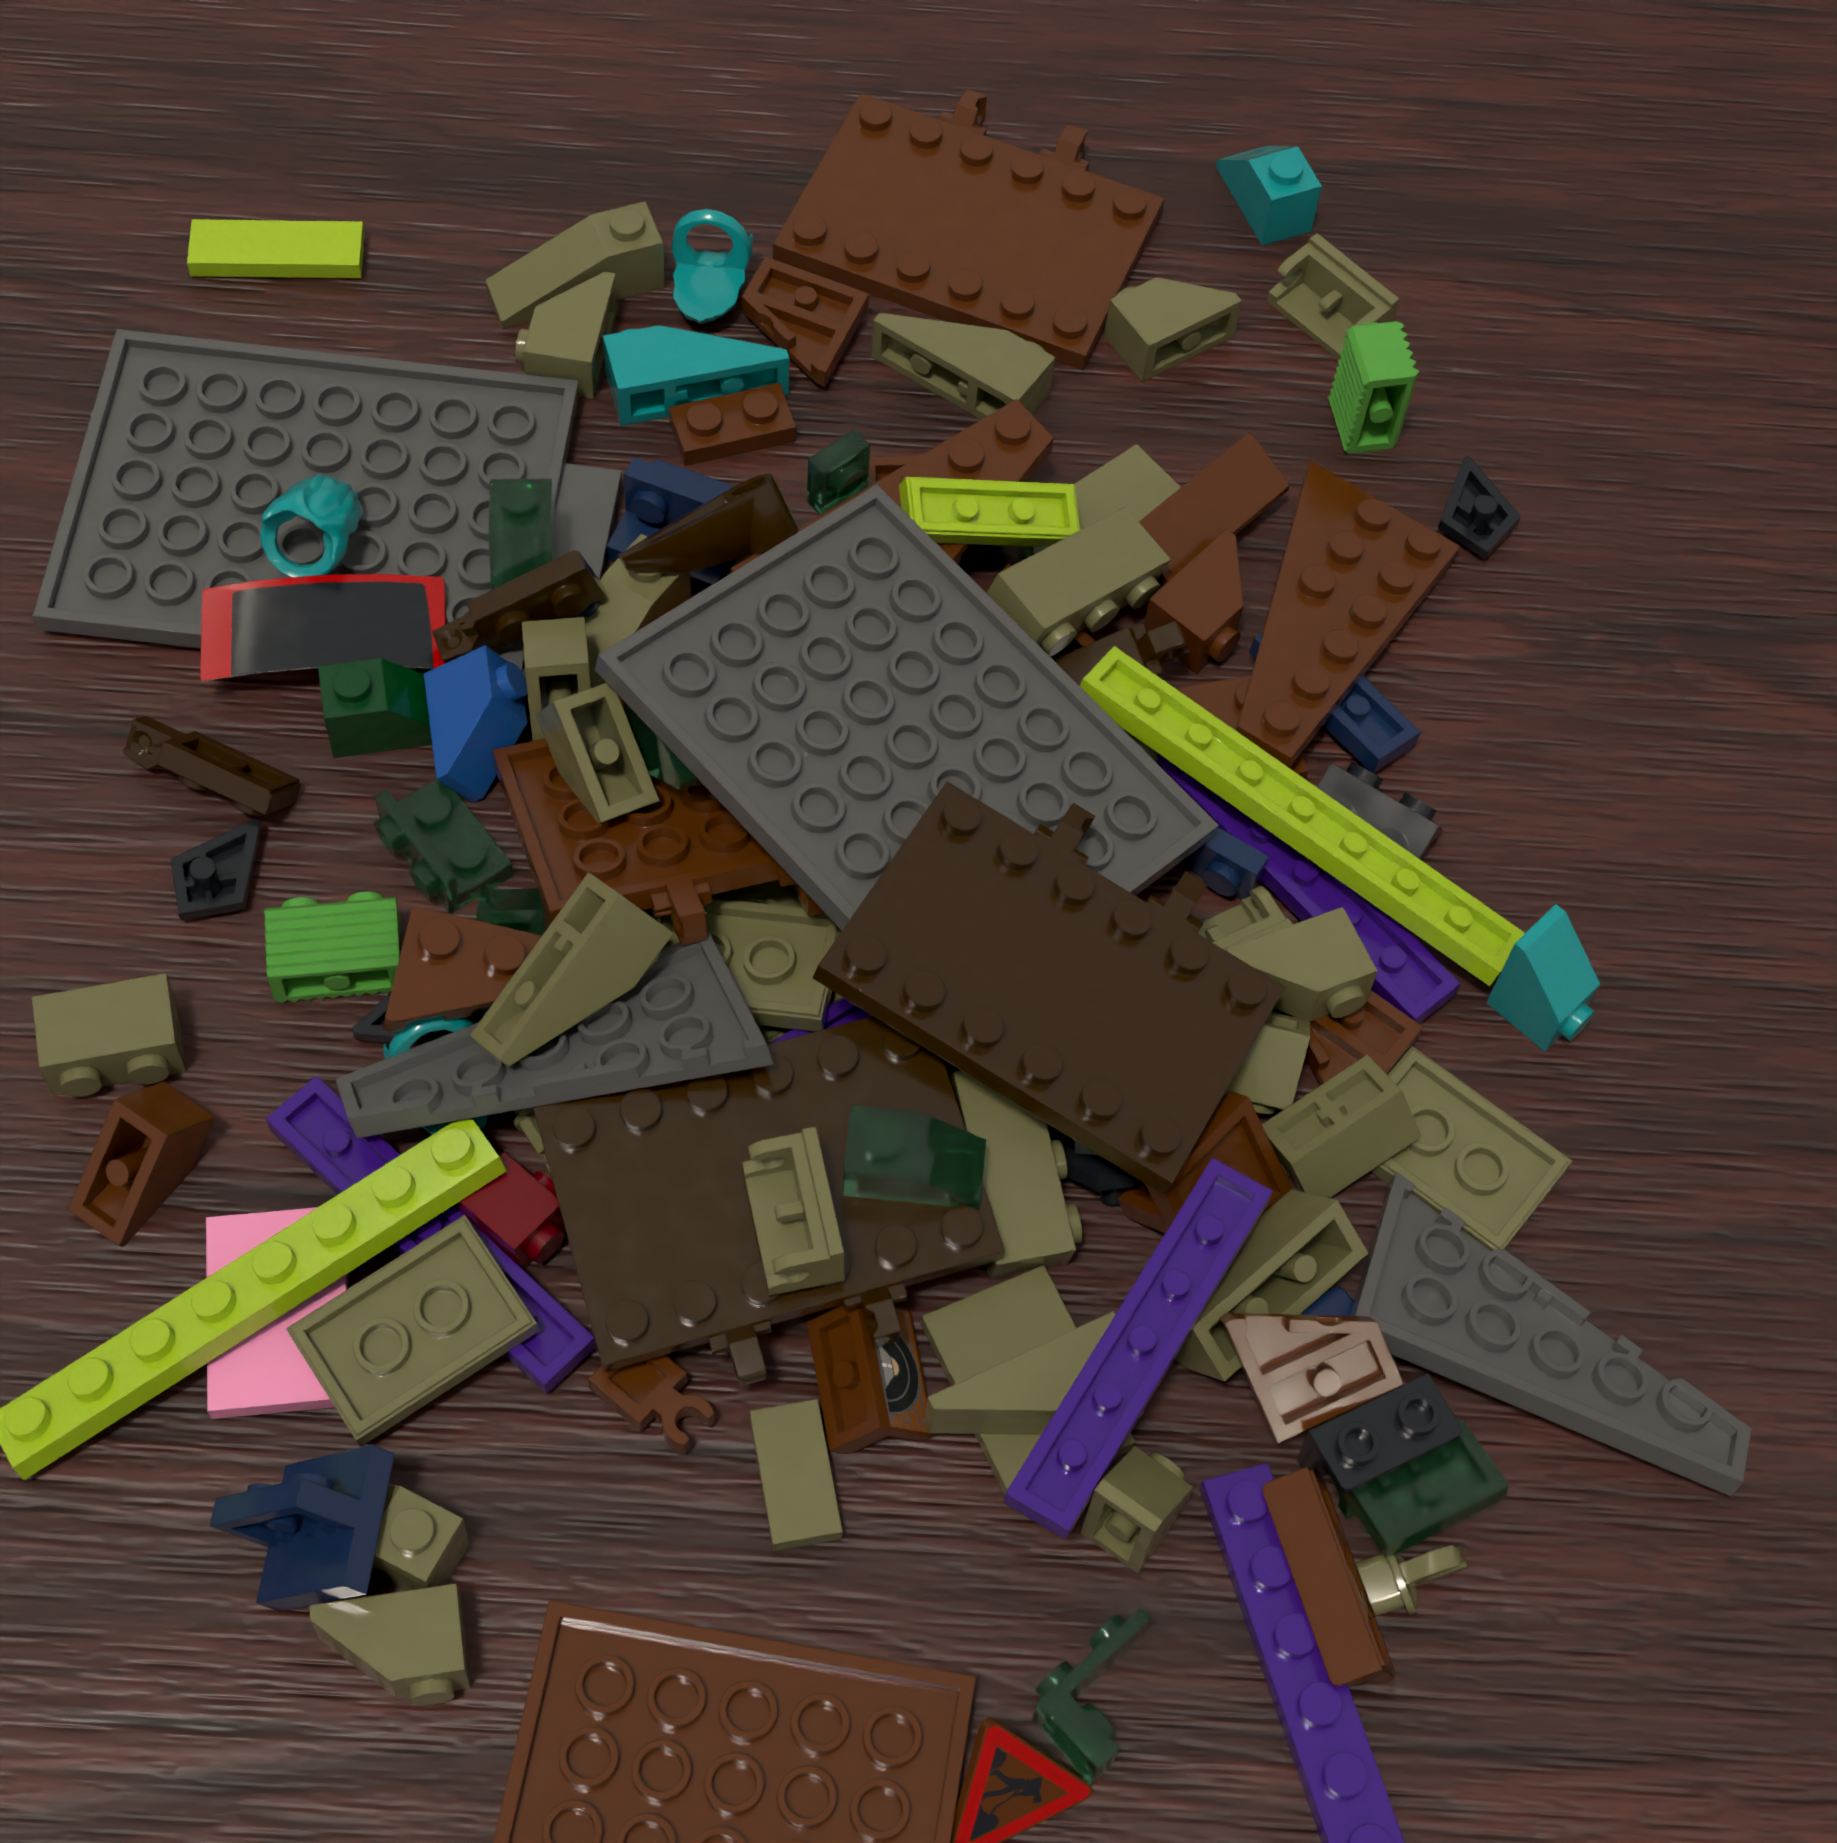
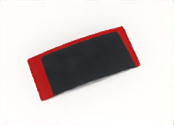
(320, 623)

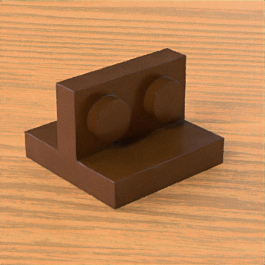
(1231, 1137)

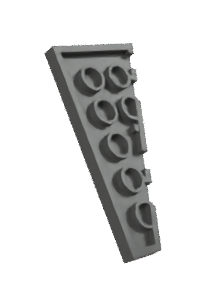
(669, 1028)
(1529, 1344)

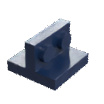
(658, 496)
(315, 1524)

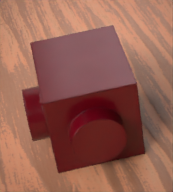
(518, 1214)

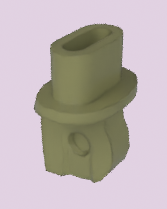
(1392, 1581)

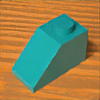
(1273, 190)
(1547, 982)

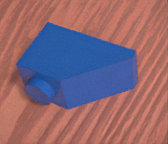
(472, 710)

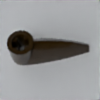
(732, 525)

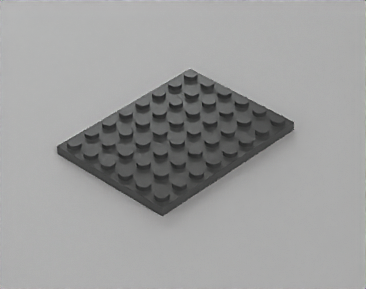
(212, 431)
(861, 677)

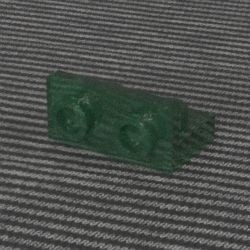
(443, 844)
(1427, 1494)

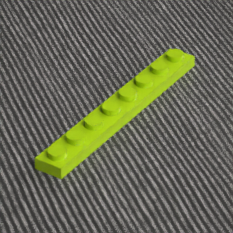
(1302, 815)
(245, 1296)

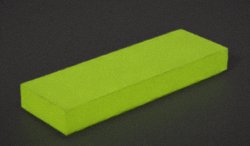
(276, 248)
(991, 510)

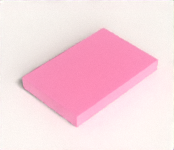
(266, 1368)

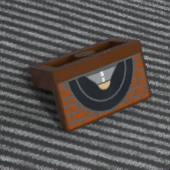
(865, 1388)

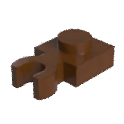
(650, 1392)

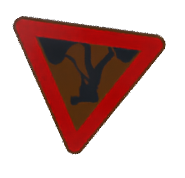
(1011, 1787)

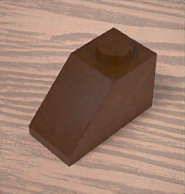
(1204, 603)
(139, 1159)

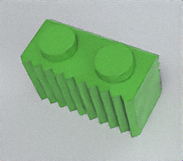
(1373, 386)
(332, 947)

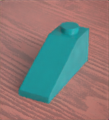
(676, 366)

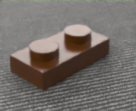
(732, 424)

